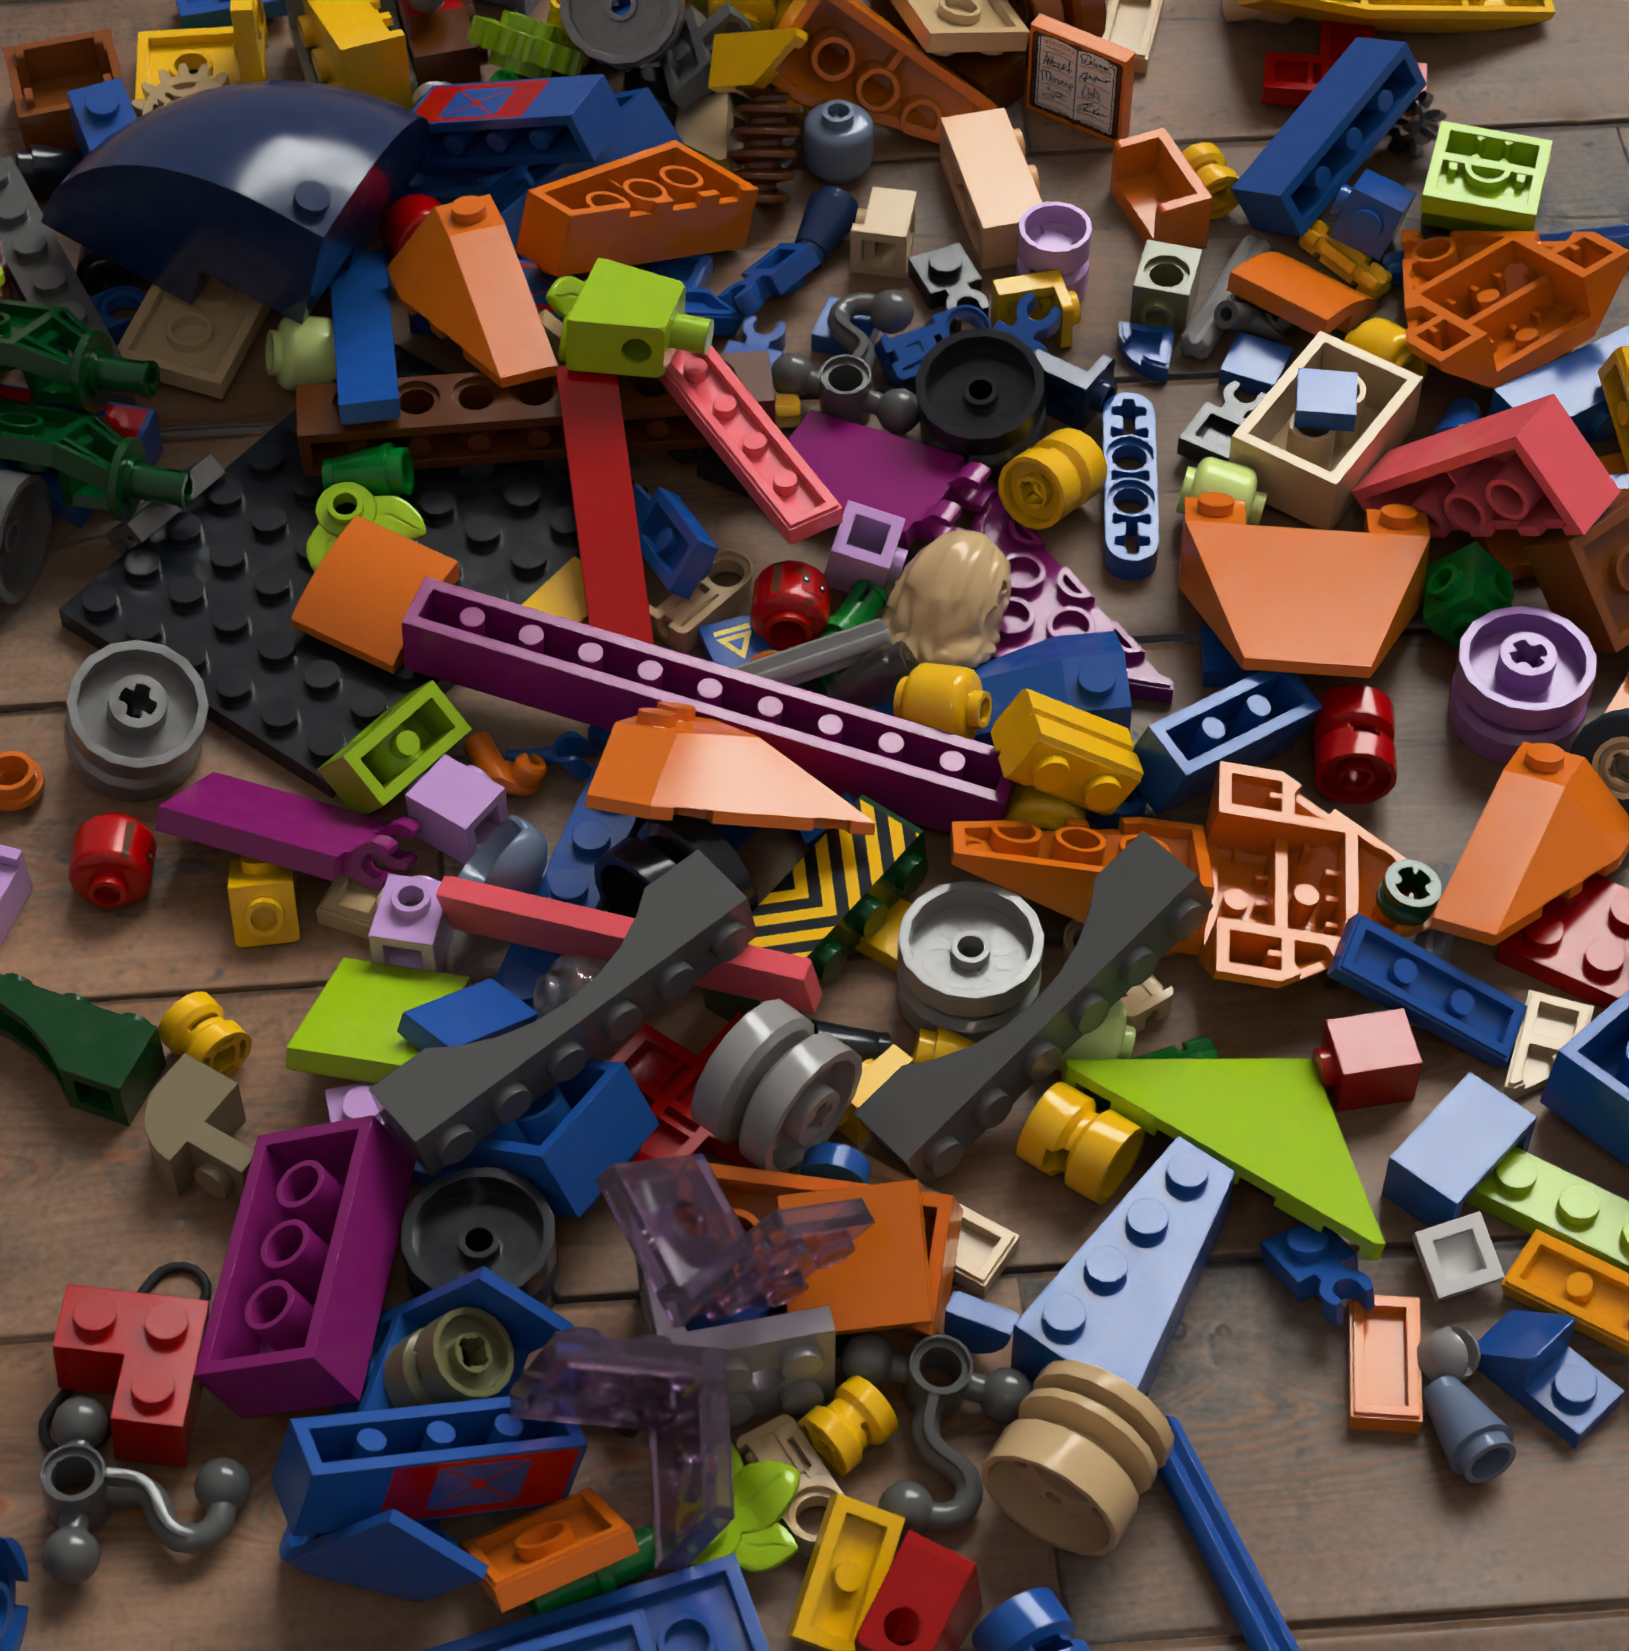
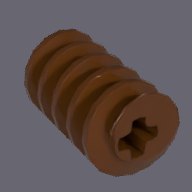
(763, 141)

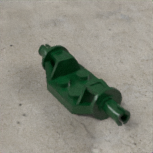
(38, 343)
(71, 443)

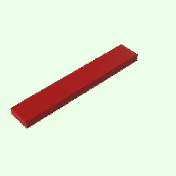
(604, 503)

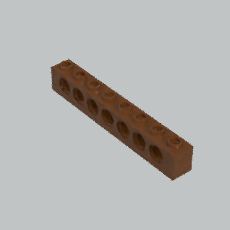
(476, 422)

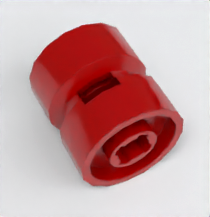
(1354, 745)

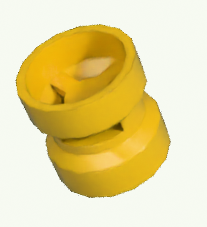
(1215, 175)
(198, 1028)
(849, 1424)

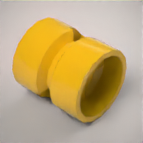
(1052, 478)
(1074, 1139)

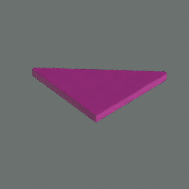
(1055, 602)

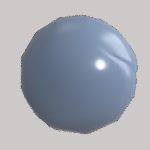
(510, 857)

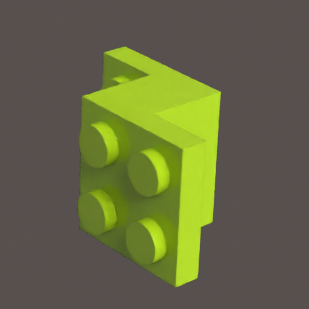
(1484, 179)

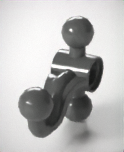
(847, 379)
(998, 1394)
(72, 1551)

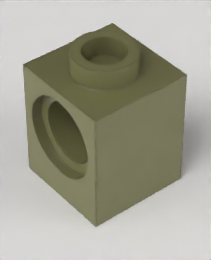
(1166, 285)

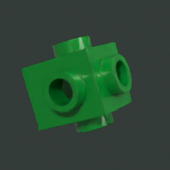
(1464, 589)

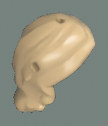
(951, 600)

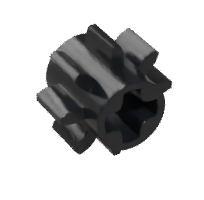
(1421, 131)

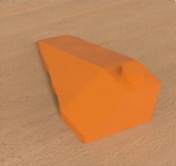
(871, 63)
(1535, 840)
(1062, 864)

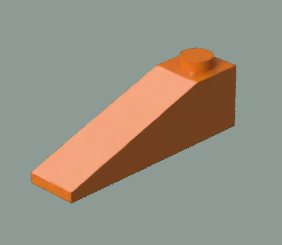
(472, 289)

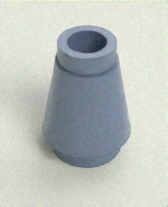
(1469, 1432)

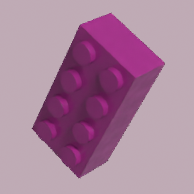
(306, 1268)

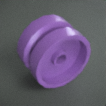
(1520, 681)

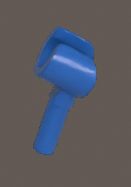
(565, 752)

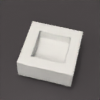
(1457, 1256)

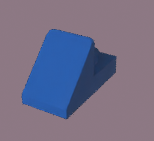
(1534, 1365)

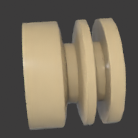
(1078, 1457)

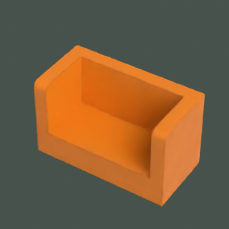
(1160, 190)

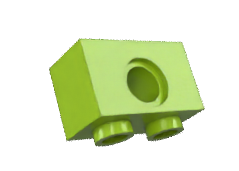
(394, 749)

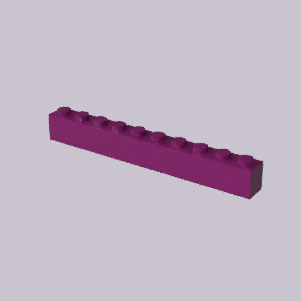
(609, 676)

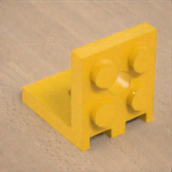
(229, 49)

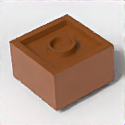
(45, 73)
(1589, 576)

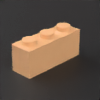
(989, 181)

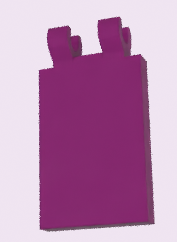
(892, 474)
(287, 829)

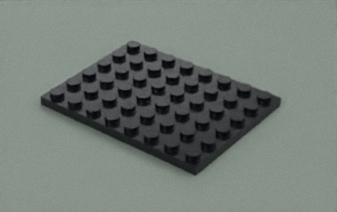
(236, 562)

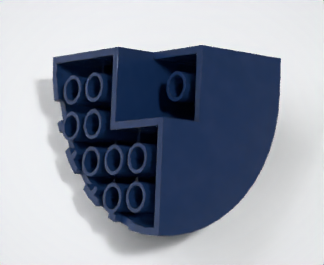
(245, 187)

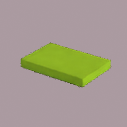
(357, 1020)

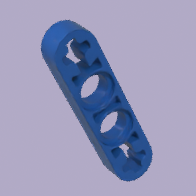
(1133, 485)

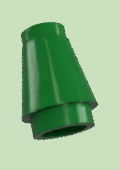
(379, 469)

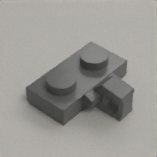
(689, 59)

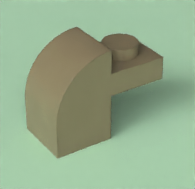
(192, 1130)

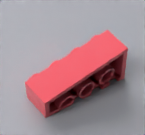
(1497, 473)

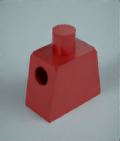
(923, 1601)

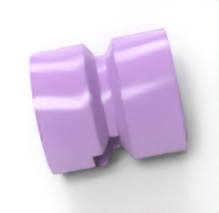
(1056, 238)

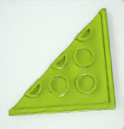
(1256, 1118)

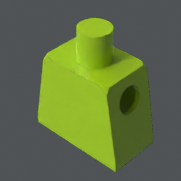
(631, 323)

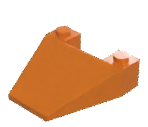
(1303, 593)

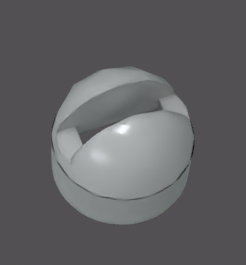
(1449, 1353)

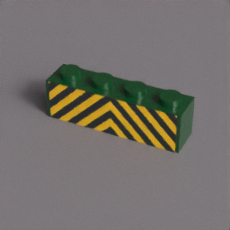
(835, 897)

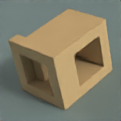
(884, 233)

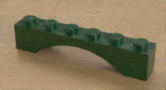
(95, 1055)

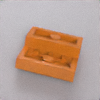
(1299, 293)
(366, 590)

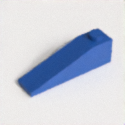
(1073, 669)

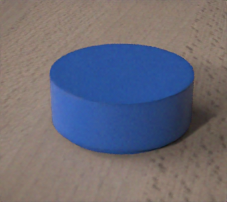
(835, 1162)

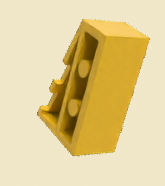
(357, 48)

